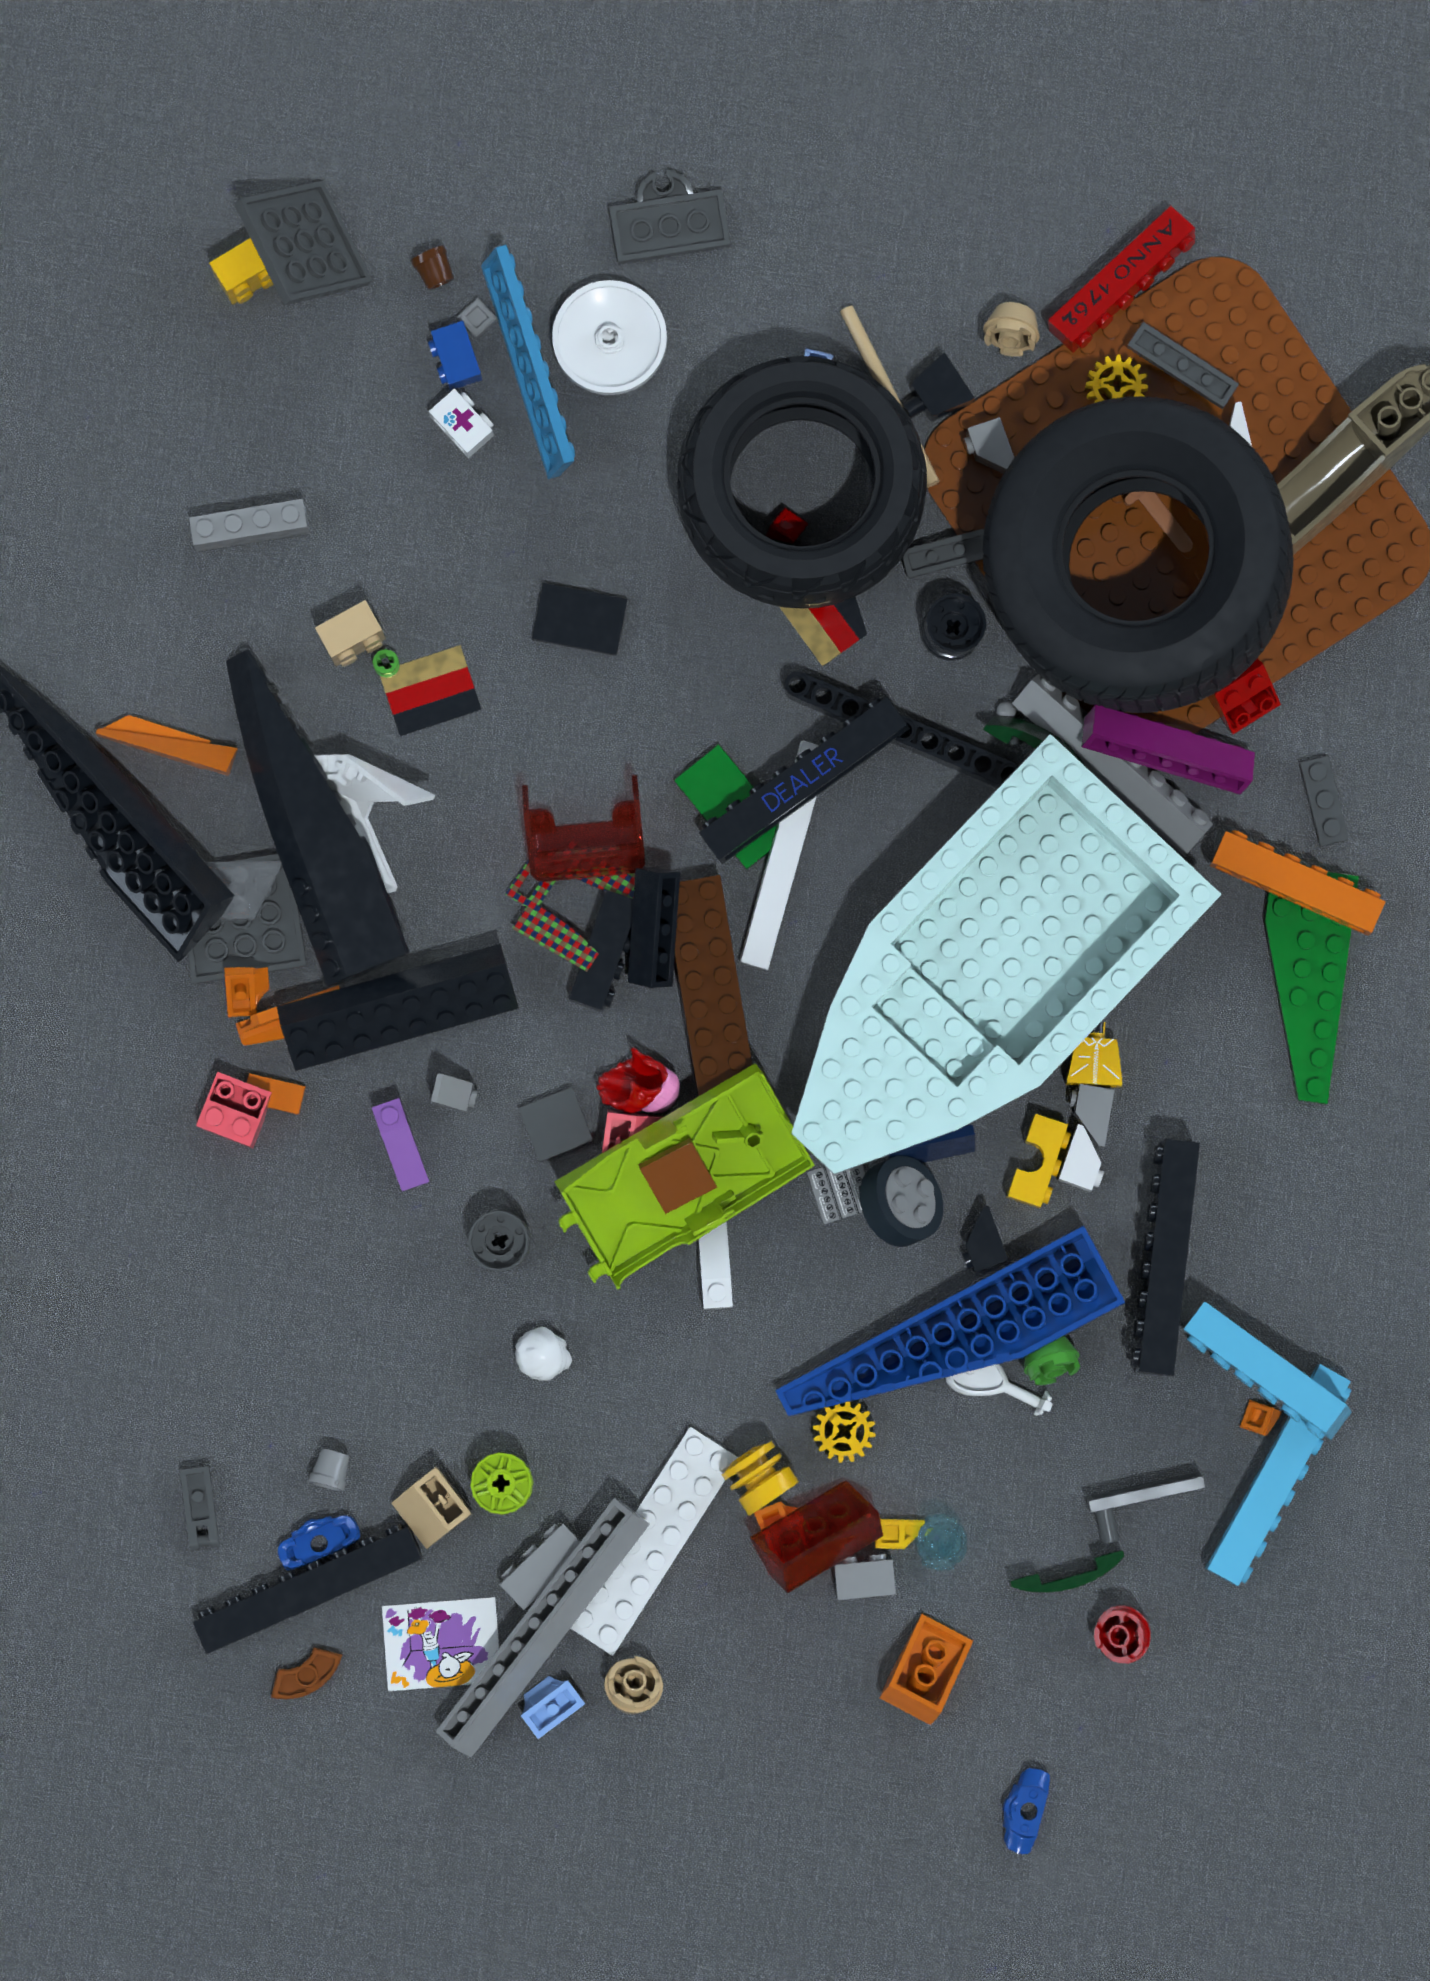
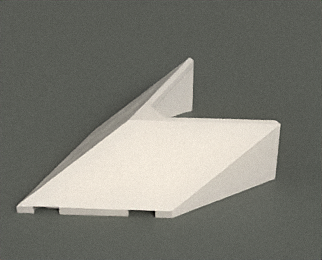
(362, 785)

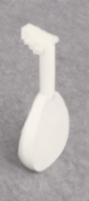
(993, 1381)

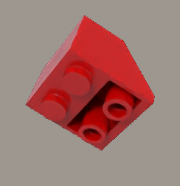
(1246, 698)

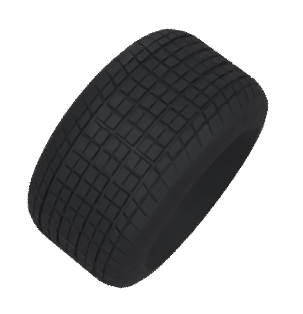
(1117, 451)

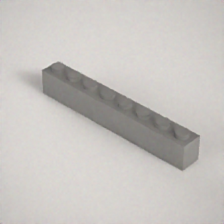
(1132, 783)

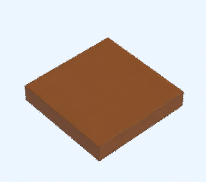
(677, 1176)

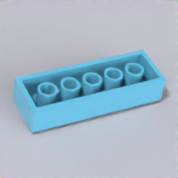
(1267, 1370)

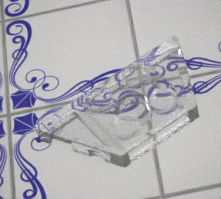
(249, 883)

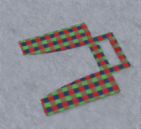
(551, 931)

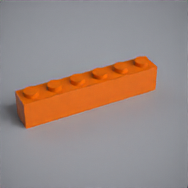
(1297, 882)

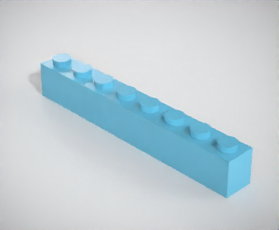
(1271, 1490)

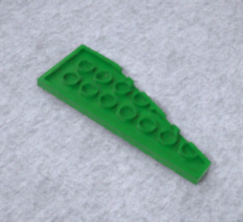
(1309, 977)

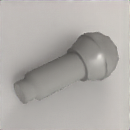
(1007, 709)

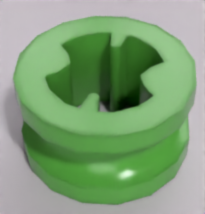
(390, 655)

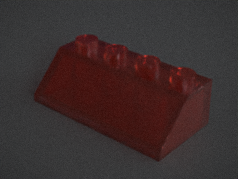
(817, 1536)

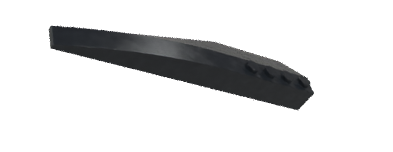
(126, 834)
(314, 837)

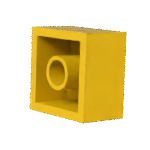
(241, 272)

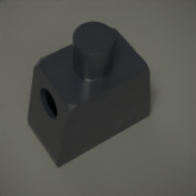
(938, 391)

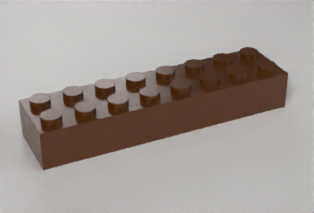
(709, 984)

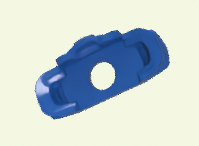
(297, 1550)
(1031, 1788)

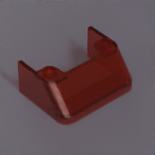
(587, 848)

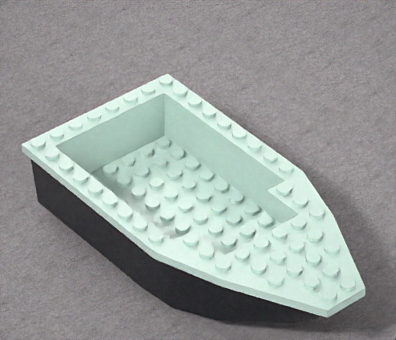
(994, 962)

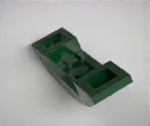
(1007, 728)
(1102, 1563)

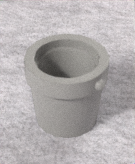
(330, 1470)

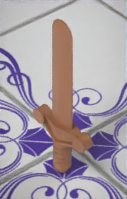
(1162, 517)

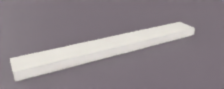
(776, 883)

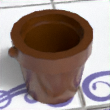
(433, 267)

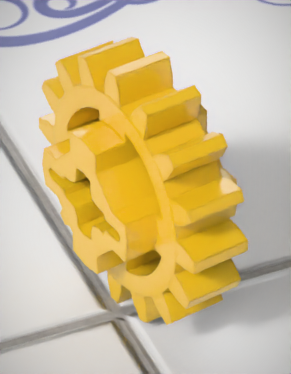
(1104, 385)
(852, 1442)

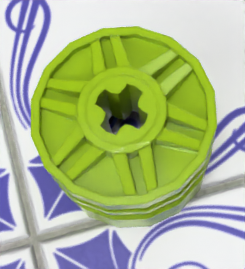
(514, 1495)

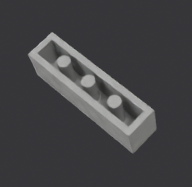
(249, 525)

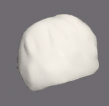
(542, 1354)

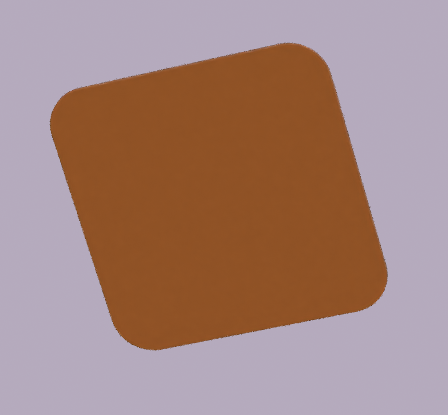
(1120, 554)

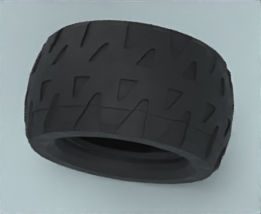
(821, 393)

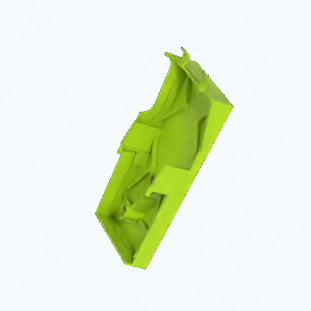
(741, 1141)

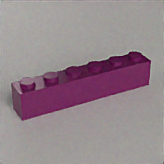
(1168, 749)

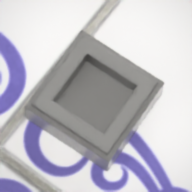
(477, 318)

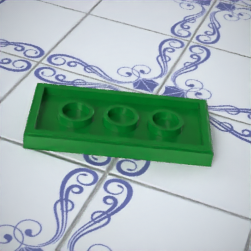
(712, 787)

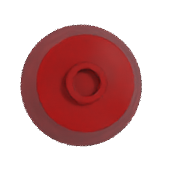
(1122, 1634)

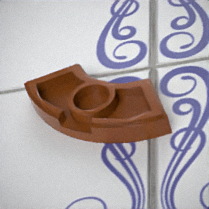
(307, 1677)

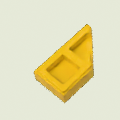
(898, 1533)

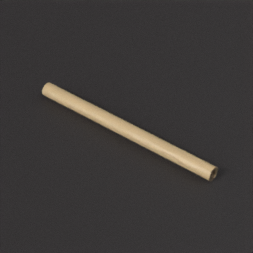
(877, 370)

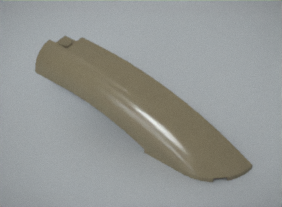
(1357, 453)

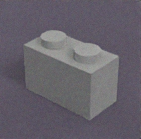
(864, 1578)

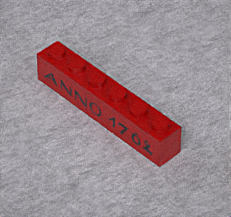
(1122, 279)

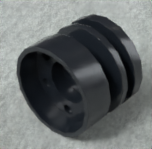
(949, 611)

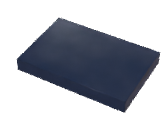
(948, 1145)

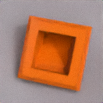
(1259, 1418)

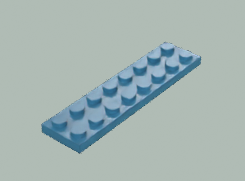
(527, 362)

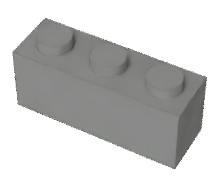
(540, 1565)

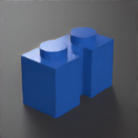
(456, 356)

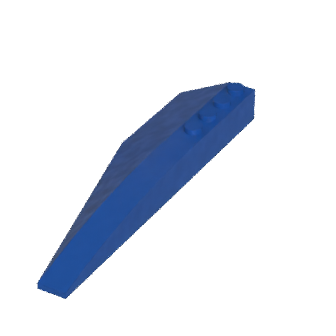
(974, 1329)

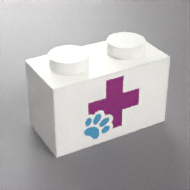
(462, 423)

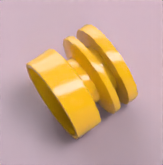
(759, 1477)

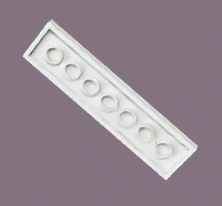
(673, 1511)

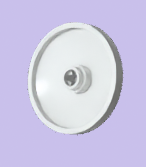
(609, 337)

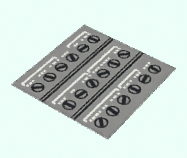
(837, 1193)

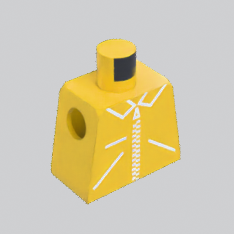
(1095, 1061)

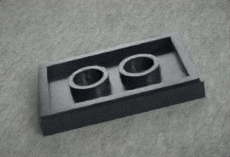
(579, 619)

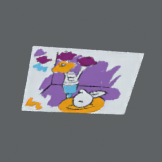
(438, 1642)

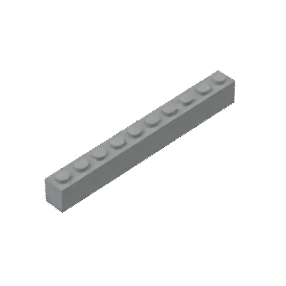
(542, 1628)

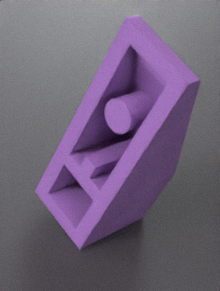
(400, 1144)

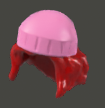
(639, 1085)

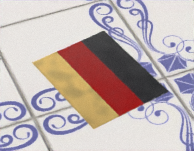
(828, 628)
(431, 691)

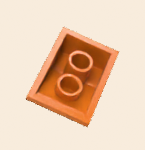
(926, 1669)

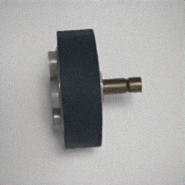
(901, 1201)

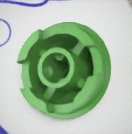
(1052, 1362)

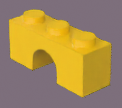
(1049, 1138)

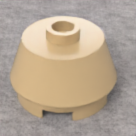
(1012, 329)
(633, 1685)

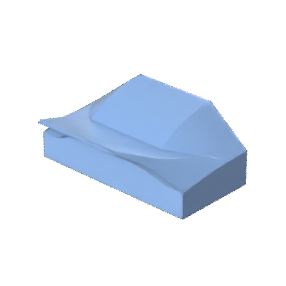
(549, 1704)

